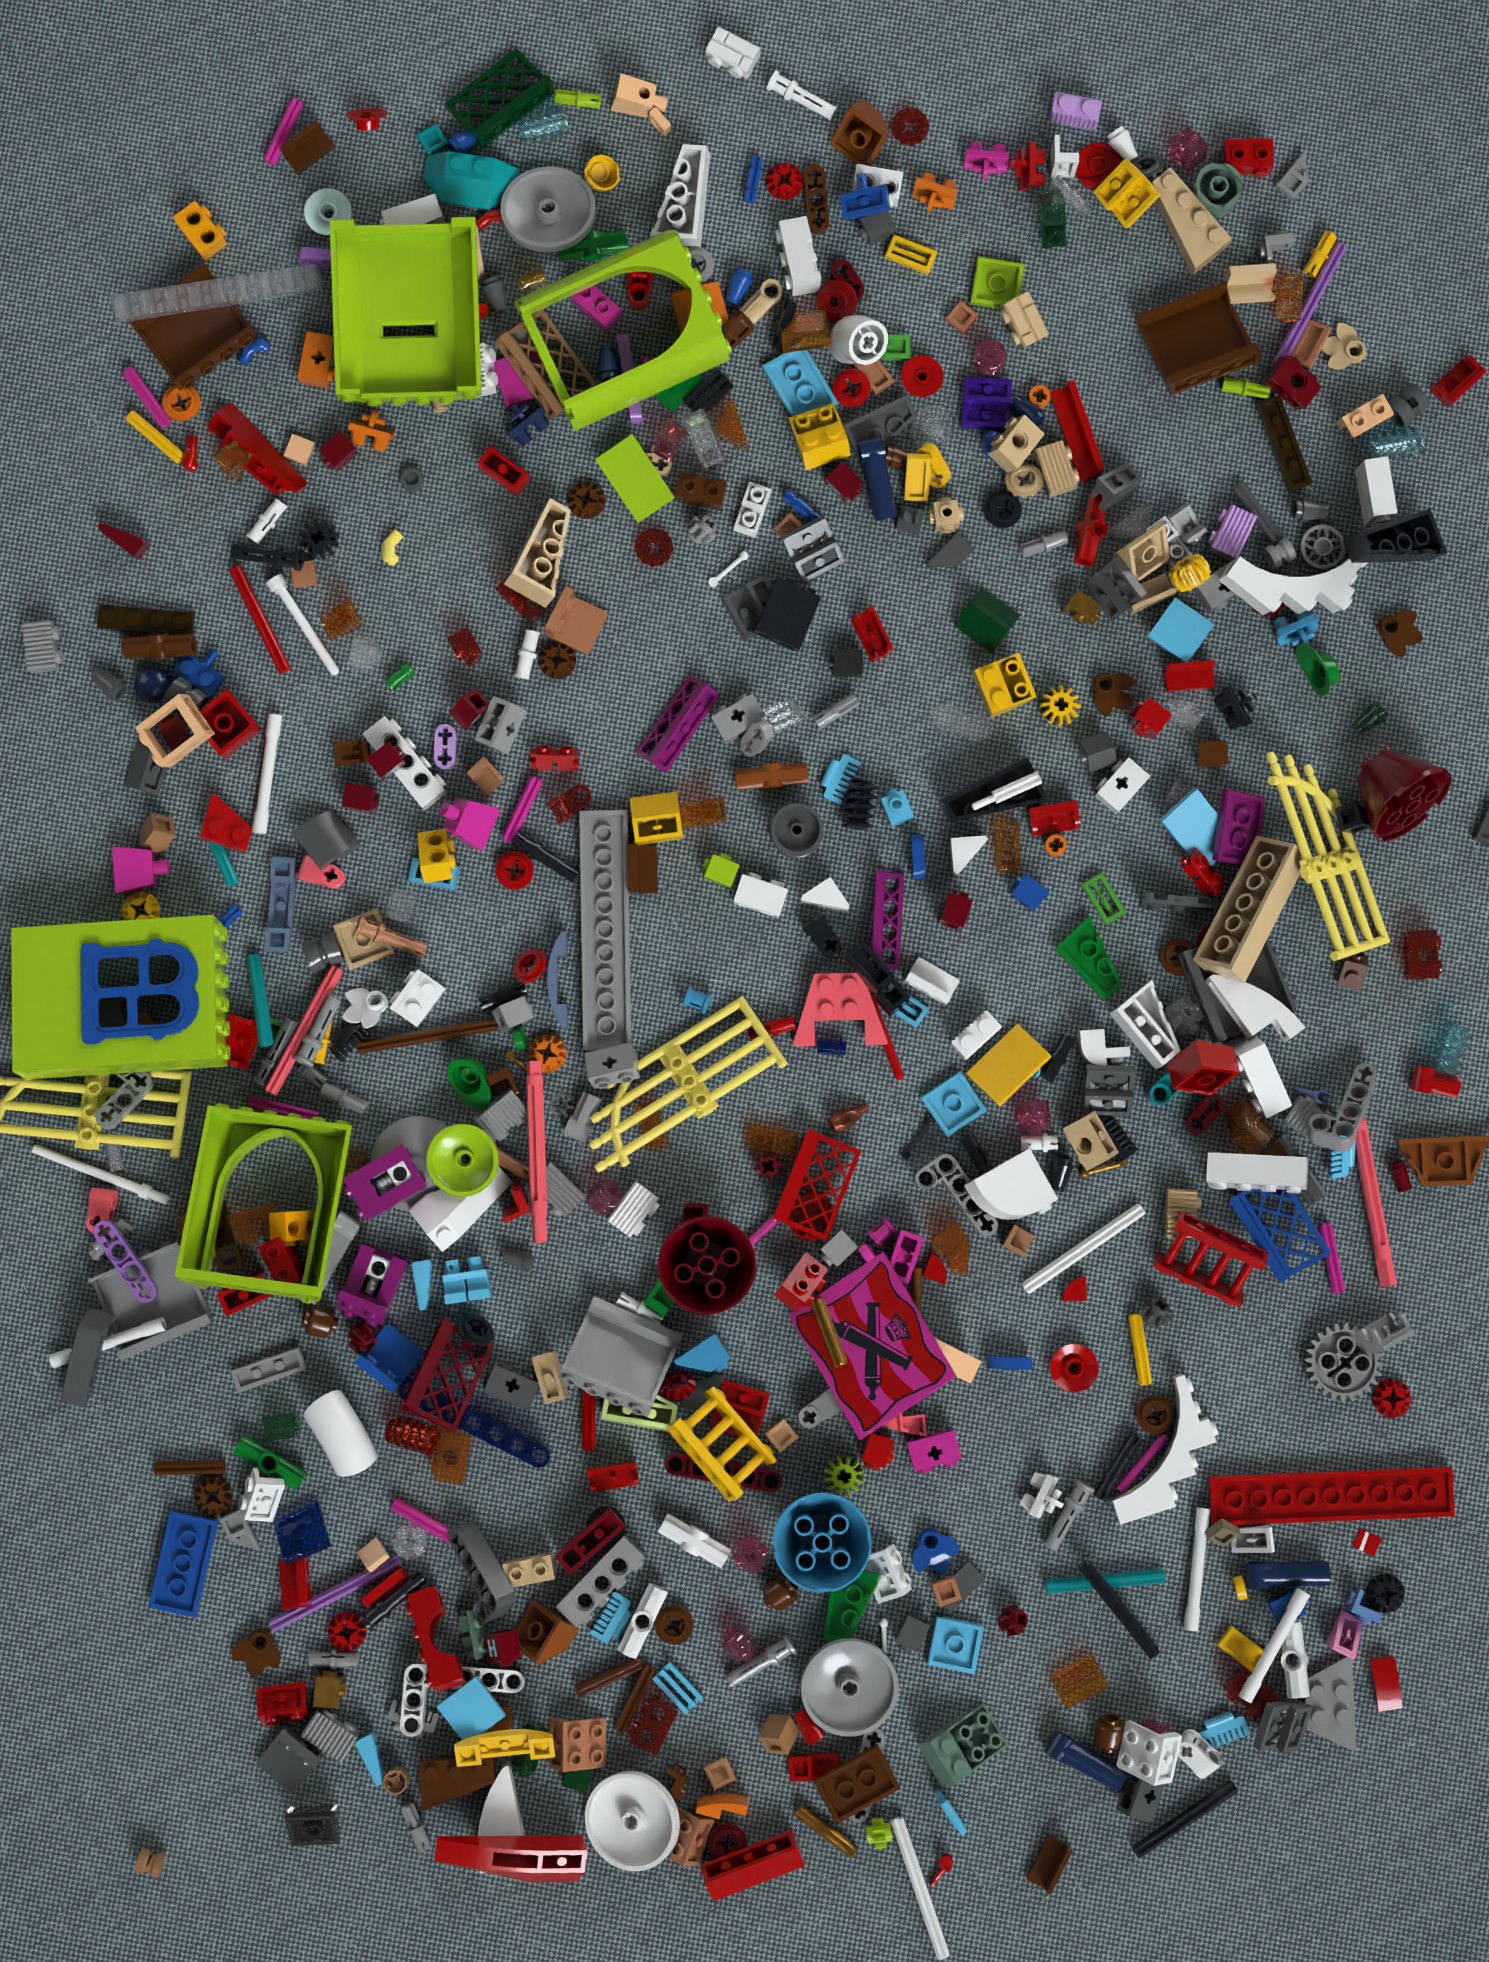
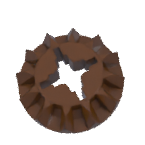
(592, 509)
(563, 669)
(1168, 951)
(1165, 1419)
(224, 1495)
(670, 1635)

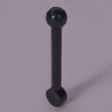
(930, 1121)

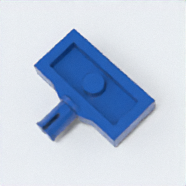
(864, 200)
(200, 672)

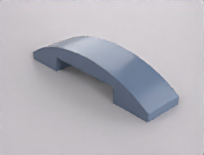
(281, 905)
(559, 950)

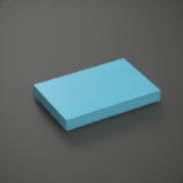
(798, 382)
(1193, 824)

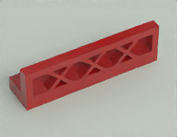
(1077, 431)

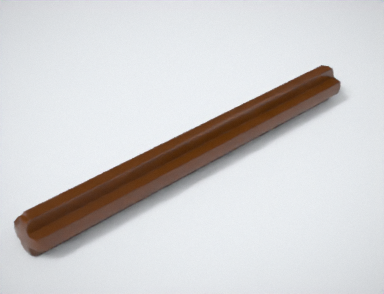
(427, 1035)

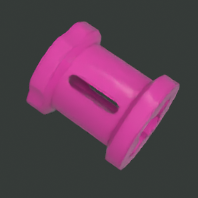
(882, 1232)

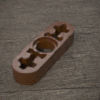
(821, 182)

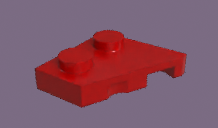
(224, 826)

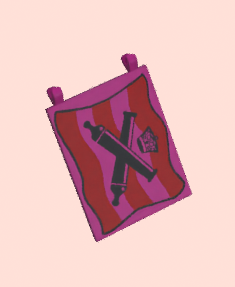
(885, 1342)

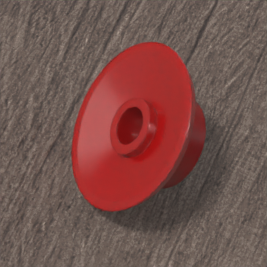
(367, 118)
(844, 293)
(924, 366)

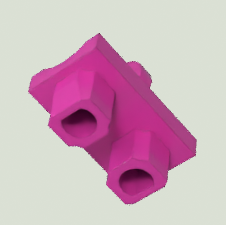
(986, 161)

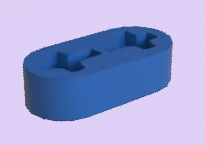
(917, 856)
(1009, 1362)

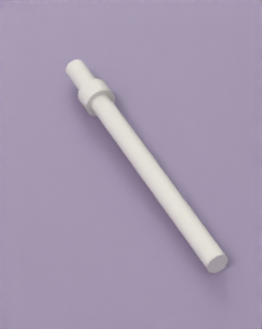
(144, 1191)

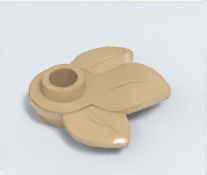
(1339, 347)

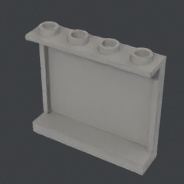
(177, 1302)
(620, 1356)

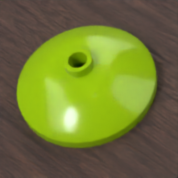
(449, 1169)

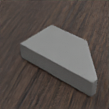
(1294, 179)
(239, 1530)

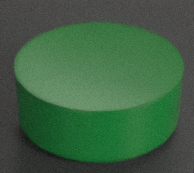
(519, 1037)

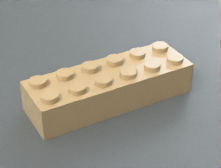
(1250, 909)

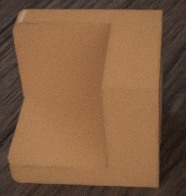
(485, 776)
(156, 833)
(1017, 1240)
(778, 1734)

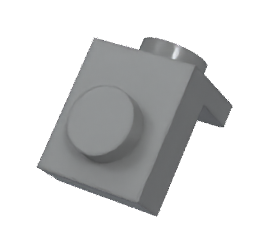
(1277, 241)
(1187, 524)

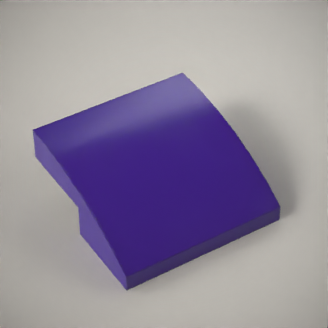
(986, 403)

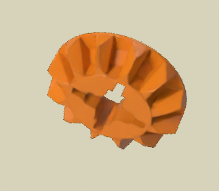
(171, 398)
(557, 1048)

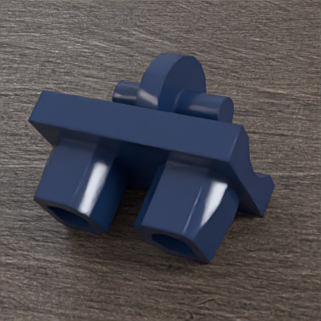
(519, 430)

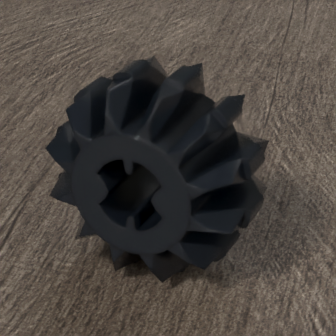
(322, 546)

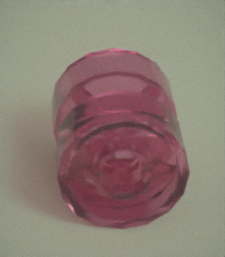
(989, 358)

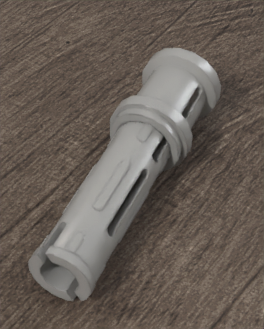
(312, 1042)
(1074, 1504)
(774, 1658)

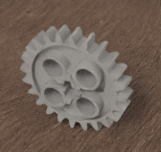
(1357, 1379)

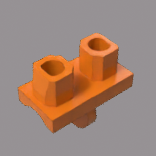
(934, 193)
(361, 430)

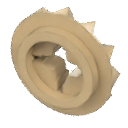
(1023, 472)

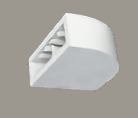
(1013, 1188)

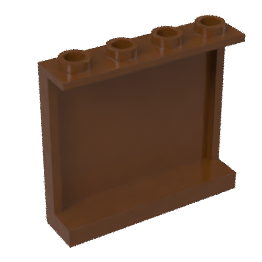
(1196, 338)
(197, 340)

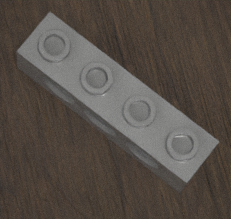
(570, 1604)

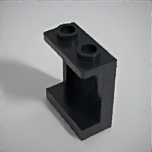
(787, 614)

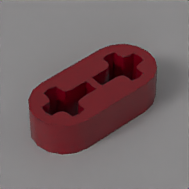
(851, 275)
(1200, 1110)

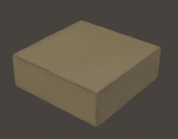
(1222, 1532)

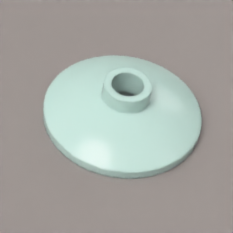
(322, 202)

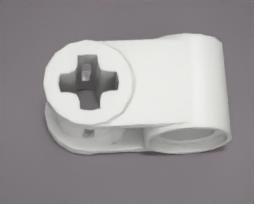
(1199, 1755)

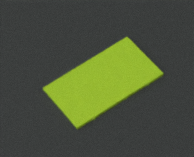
(635, 478)

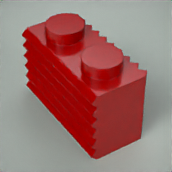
(503, 471)

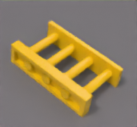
(698, 1449)

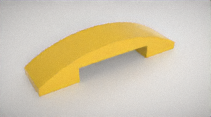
(504, 1743)

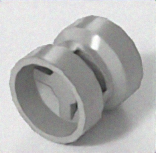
(1279, 553)

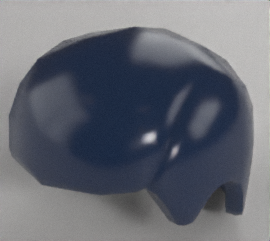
(152, 684)

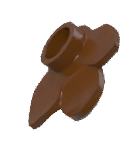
(1403, 632)
(1115, 695)
(257, 1655)

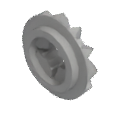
(702, 256)

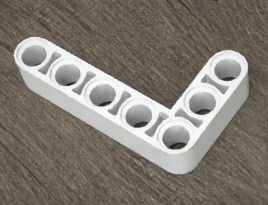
(421, 1689)

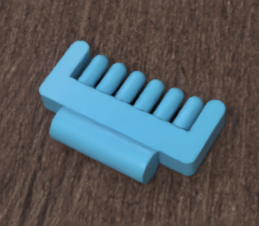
(834, 774)
(1344, 1161)
(617, 1623)
(1222, 1724)
(950, 1812)

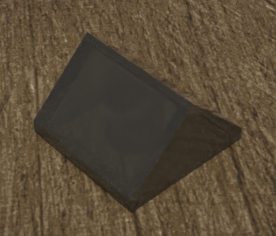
(313, 1825)

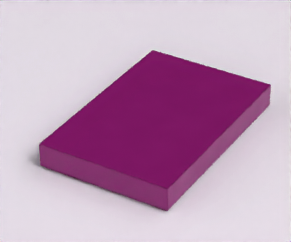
(1237, 825)

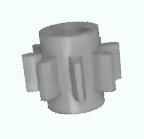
(702, 529)

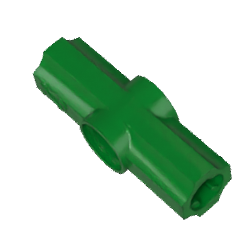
(595, 246)
(256, 1453)

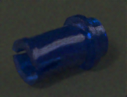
(832, 1047)

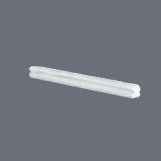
(1083, 1248)
(920, 1887)

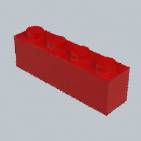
(752, 1865)

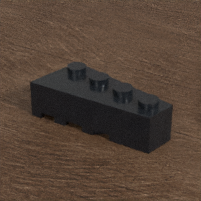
(1400, 540)
(958, 804)

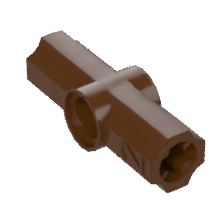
(159, 645)

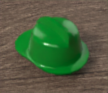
(1318, 667)
(470, 1083)

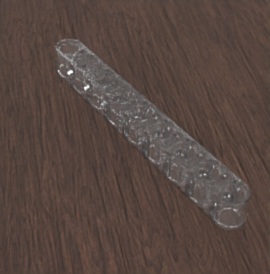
(217, 293)

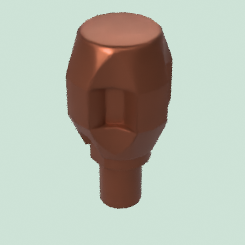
(846, 1117)

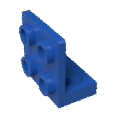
(390, 1358)

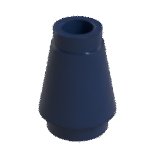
(1024, 407)

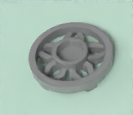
(1322, 547)

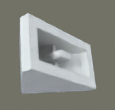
(963, 850)
(826, 895)
(1254, 1539)

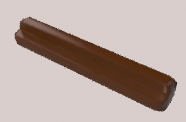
(189, 1467)
(608, 1676)
(634, 1698)

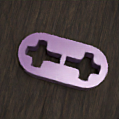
(439, 747)

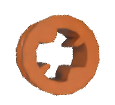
(1045, 393)
(1060, 851)

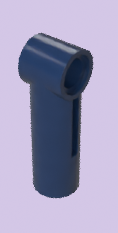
(873, 459)
(1284, 1574)
(1068, 1751)

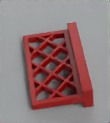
(797, 1176)

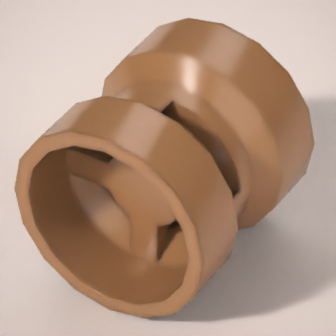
(395, 1784)
(155, 1864)

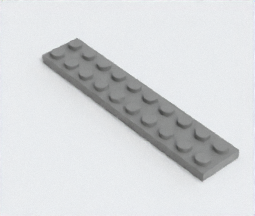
(605, 929)

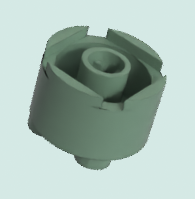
(1221, 178)

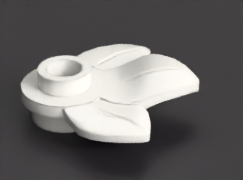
(362, 1007)

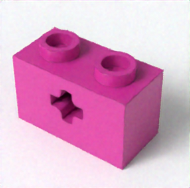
(597, 307)
(905, 1254)
(943, 1440)

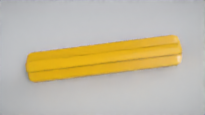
(155, 436)
(1140, 1349)

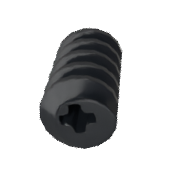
(860, 805)

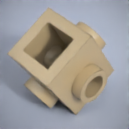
(943, 523)

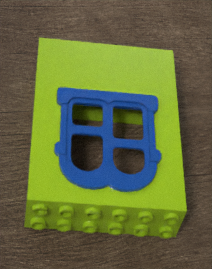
(60, 996)

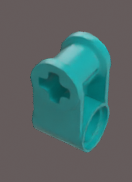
(1165, 1085)

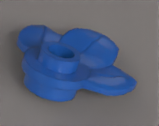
(934, 1554)

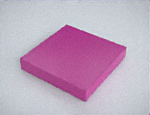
(511, 385)

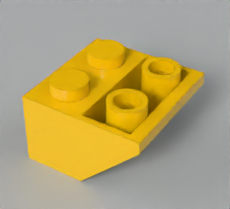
(819, 436)
(1004, 685)
(656, 818)

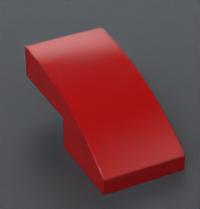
(1386, 1683)
(809, 1766)

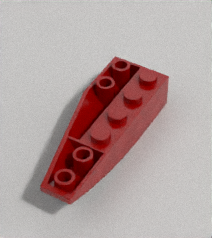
(517, 1857)

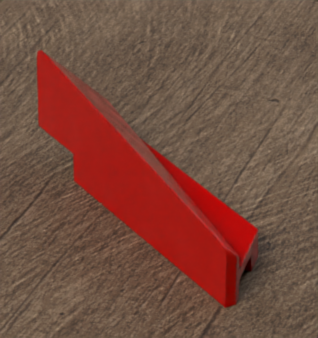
(266, 462)

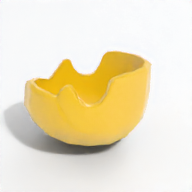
(601, 173)

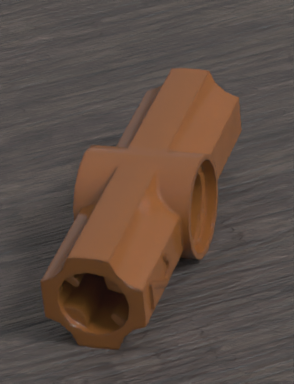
(771, 776)

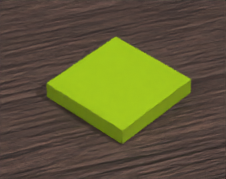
(996, 282)

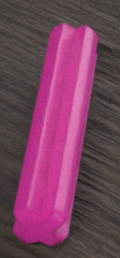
(283, 131)
(147, 397)
(522, 809)
(282, 1109)
(1332, 1260)
(418, 1517)

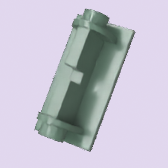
(474, 1644)

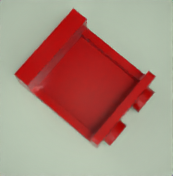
(281, 1261)

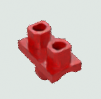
(1025, 166)

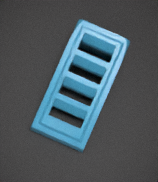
(451, 885)
(422, 1279)
(369, 1751)

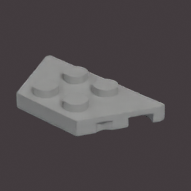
(1333, 1703)

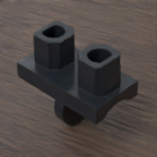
(1228, 698)

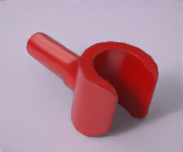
(946, 1864)

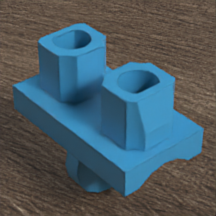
(1297, 632)

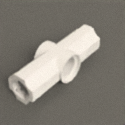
(694, 1540)
(635, 1634)
(1295, 1677)

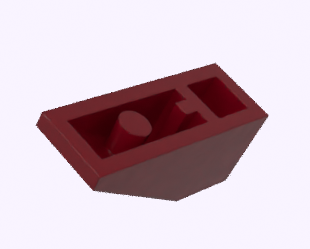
(589, 1541)

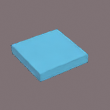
(1180, 630)
(953, 1104)
(955, 1644)
(471, 1709)

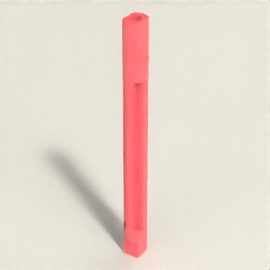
(536, 1151)
(1374, 1207)

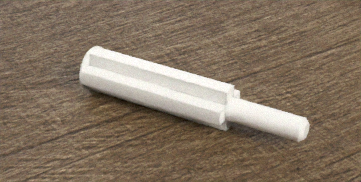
(1010, 790)

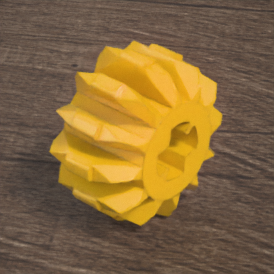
(1189, 573)
(1053, 710)

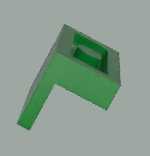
(675, 395)

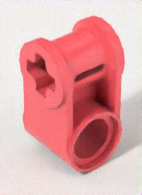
(311, 873)
(101, 1206)

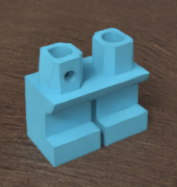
(455, 1281)

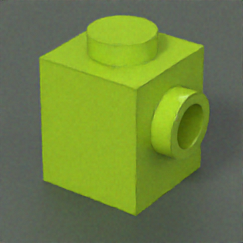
(721, 870)

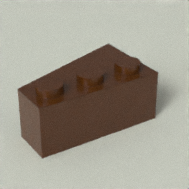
(444, 1781)

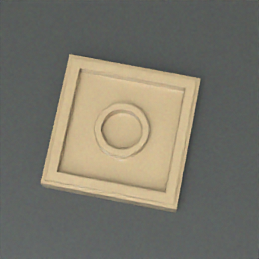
(360, 949)

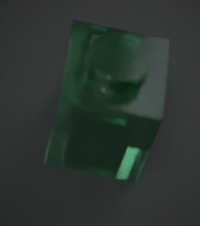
(281, 1426)

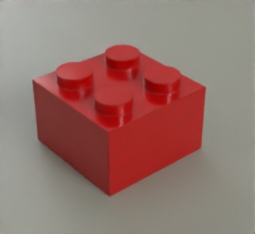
(230, 724)
(1203, 1067)

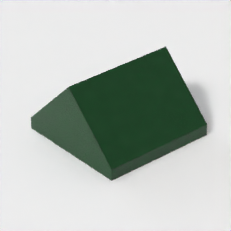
(987, 620)

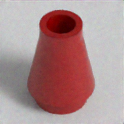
(809, 1729)

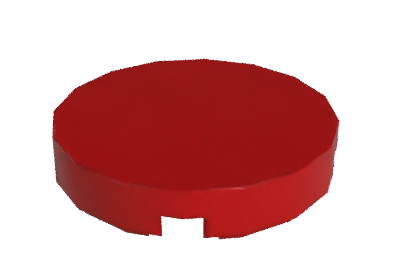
(1096, 164)

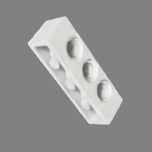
(424, 795)

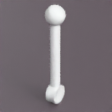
(713, 582)
(883, 1622)

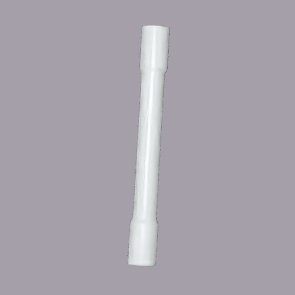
(261, 813)
(144, 1330)
(1192, 1610)
(1254, 1681)

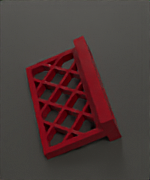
(426, 1371)

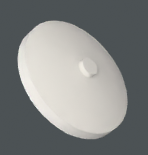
(632, 1821)

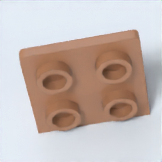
(575, 622)
(578, 1744)
(692, 1838)

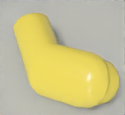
(388, 548)

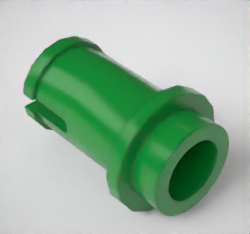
(399, 676)

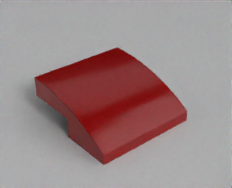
(747, 1403)

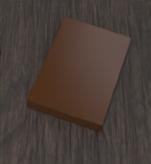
(856, 1784)

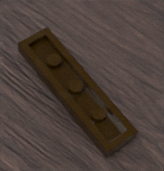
(1284, 443)
(144, 620)

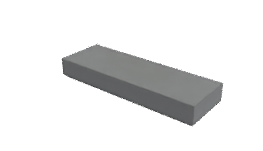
(268, 1369)

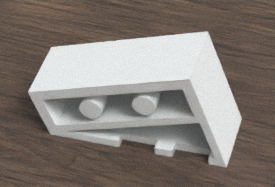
(798, 256)
(1147, 1026)
(1260, 1076)

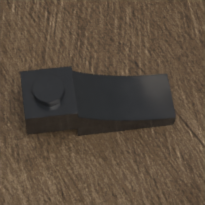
(877, 978)

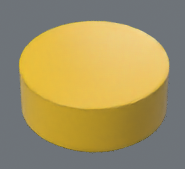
(1240, 1587)

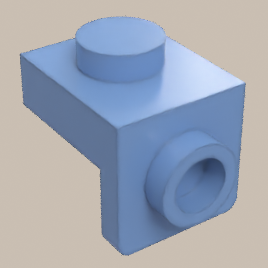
(1363, 1613)

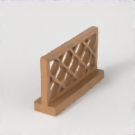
(527, 370)

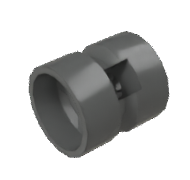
(1410, 402)
(181, 686)
(323, 952)

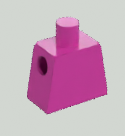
(469, 821)
(136, 869)

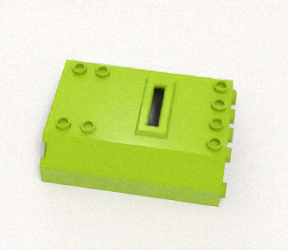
(405, 280)

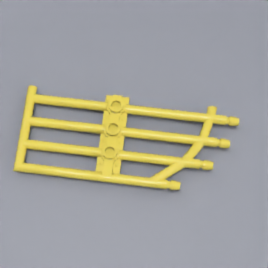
(1328, 864)
(688, 1081)
(94, 1095)

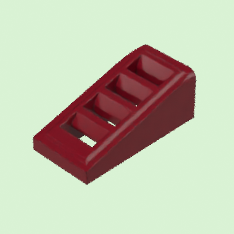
(132, 544)

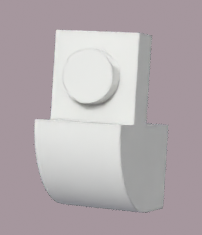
(1094, 1051)

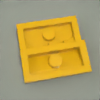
(1127, 193)

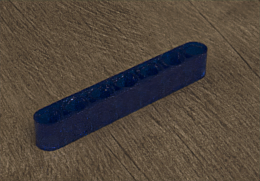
(487, 1424)

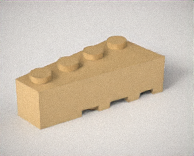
(1189, 222)
(539, 559)

